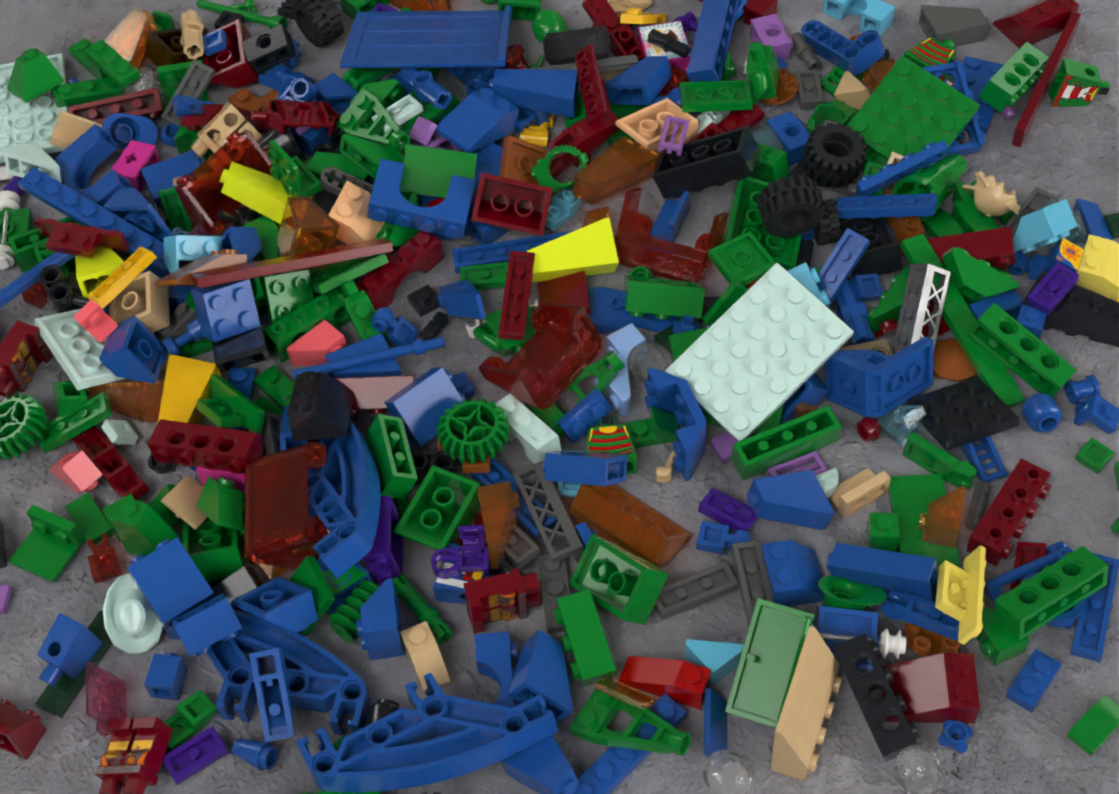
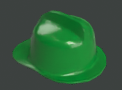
(849, 594)

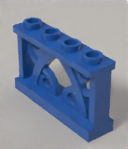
(959, 78)

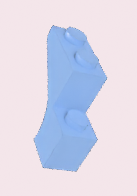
(622, 344)

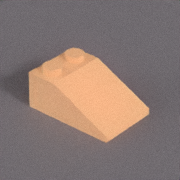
(648, 124)
(351, 214)

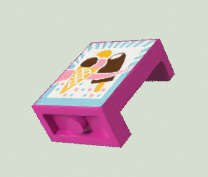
(671, 28)

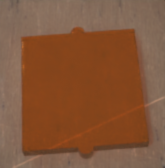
(625, 693)

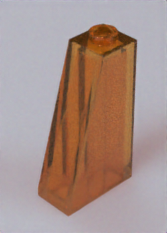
(615, 171)

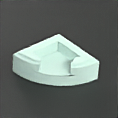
(829, 482)

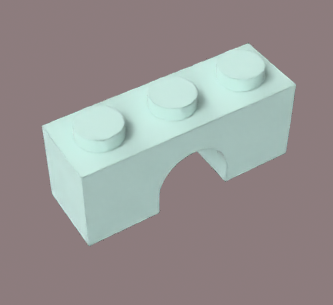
(529, 429)

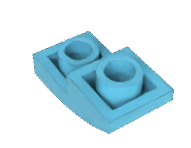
(562, 208)

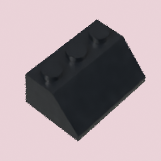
(319, 407)

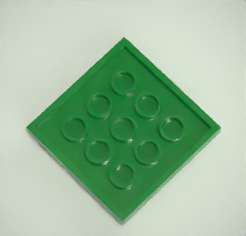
(911, 112)

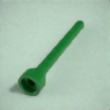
(269, 21)

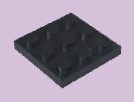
(964, 413)

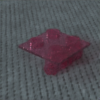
(104, 697)

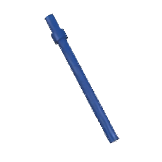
(418, 347)

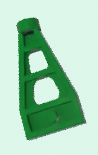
(360, 111)
(599, 369)
(601, 709)

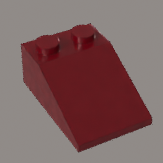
(937, 688)

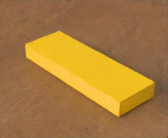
(122, 276)

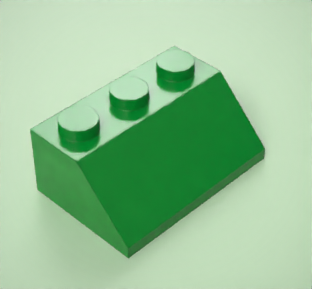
(663, 297)

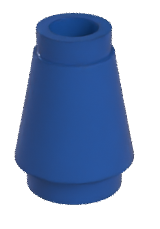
(257, 753)

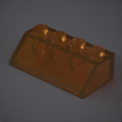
(629, 523)

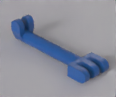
(1055, 553)

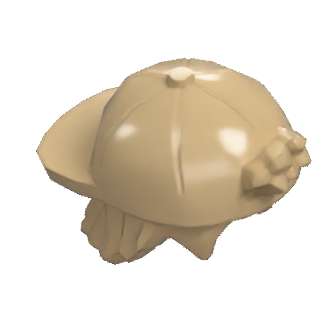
(991, 196)

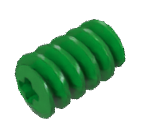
(345, 619)

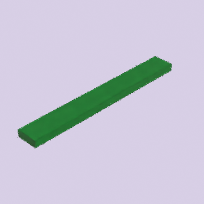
(960, 321)

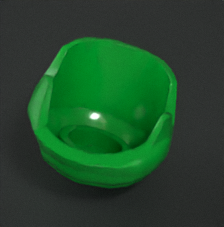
(547, 22)

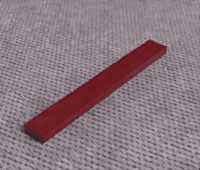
(1045, 80)
(291, 262)

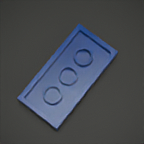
(978, 75)

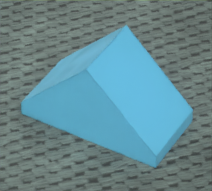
(717, 656)

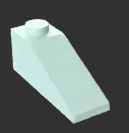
(24, 157)

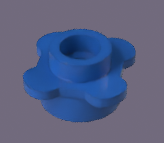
(955, 727)

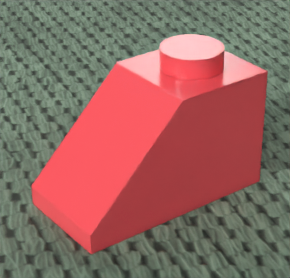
(315, 344)
(77, 471)

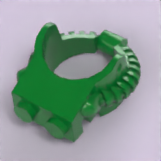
(832, 110)
(543, 172)

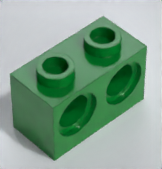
(770, 164)

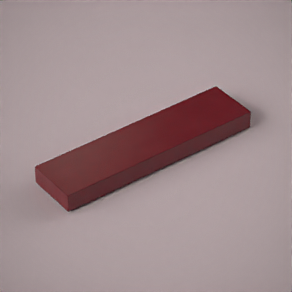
(516, 295)

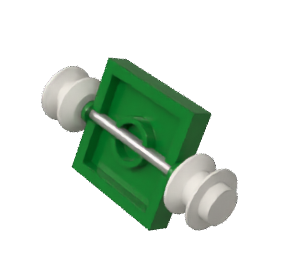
(12, 222)

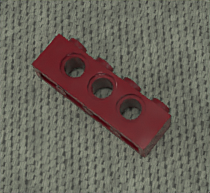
(204, 446)

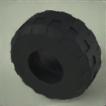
(565, 45)

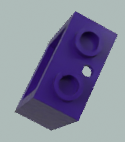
(386, 555)

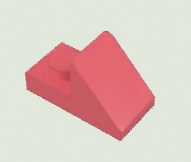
(95, 321)

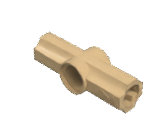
(192, 34)

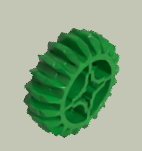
(20, 425)
(478, 437)

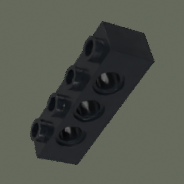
(850, 656)

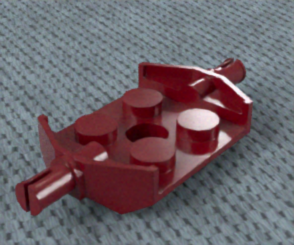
(297, 114)

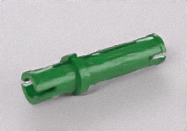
(422, 609)

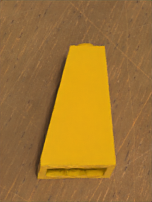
(183, 385)

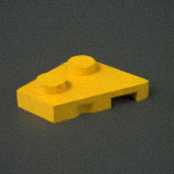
(636, 16)

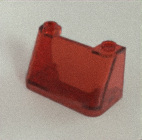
(202, 189)
(550, 358)
(277, 506)

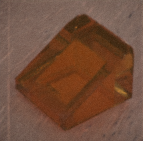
(596, 215)

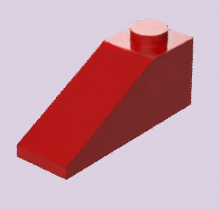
(675, 678)

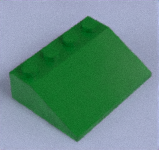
(745, 217)

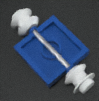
(841, 624)

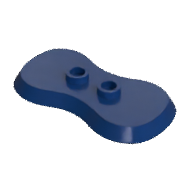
(609, 313)

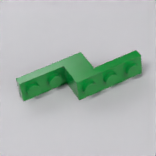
(104, 62)

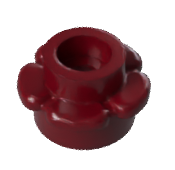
(868, 429)

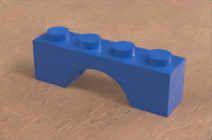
(494, 660)

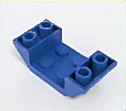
(676, 398)

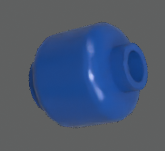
(1041, 413)

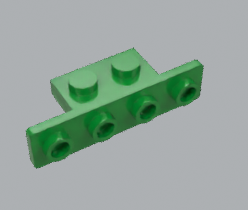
(230, 408)

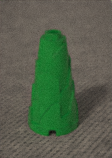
(935, 178)

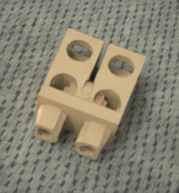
(220, 127)

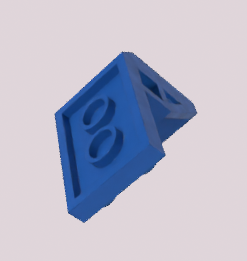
(876, 382)

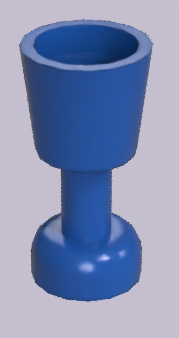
(194, 332)

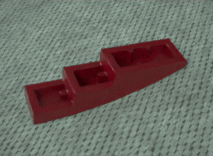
(110, 463)

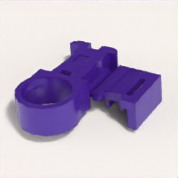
(471, 554)

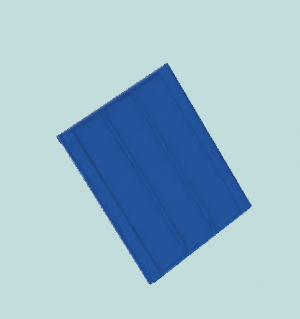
(428, 39)

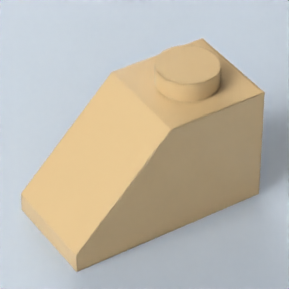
(424, 654)

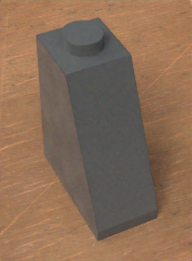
(953, 23)

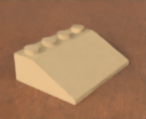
(806, 709)

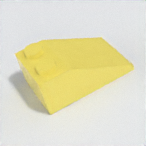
(1100, 267)

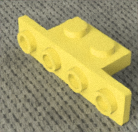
(961, 593)

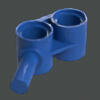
(292, 93)

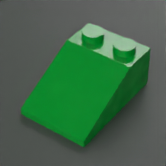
(439, 509)
(214, 549)
(619, 580)

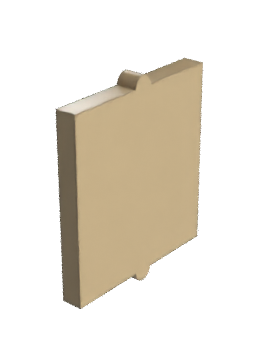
(183, 502)

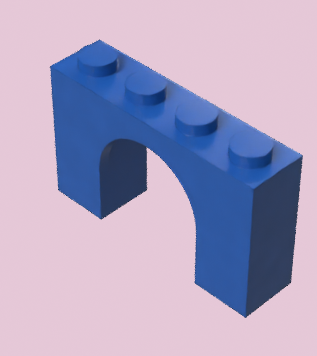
(82, 158)
(391, 207)

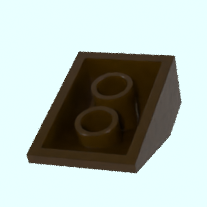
(165, 47)

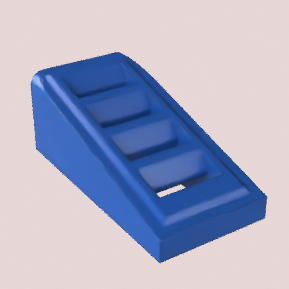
(991, 452)

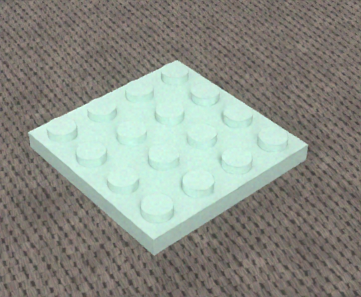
(77, 350)

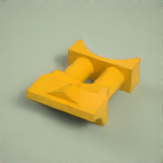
(538, 135)

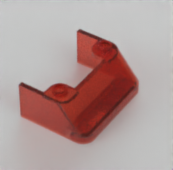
(662, 257)

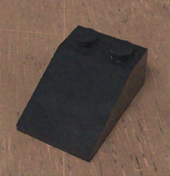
(883, 251)
(241, 350)

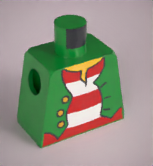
(1076, 84)

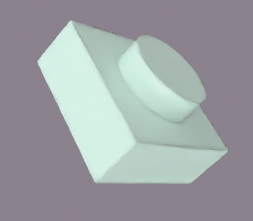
(119, 432)

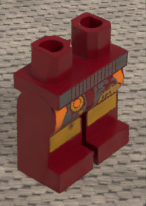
(20, 356)
(500, 598)
(133, 755)

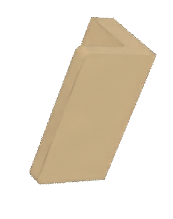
(69, 128)
(860, 491)

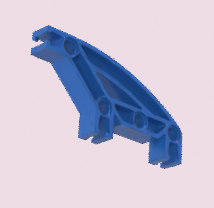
(354, 513)
(324, 677)
(471, 739)

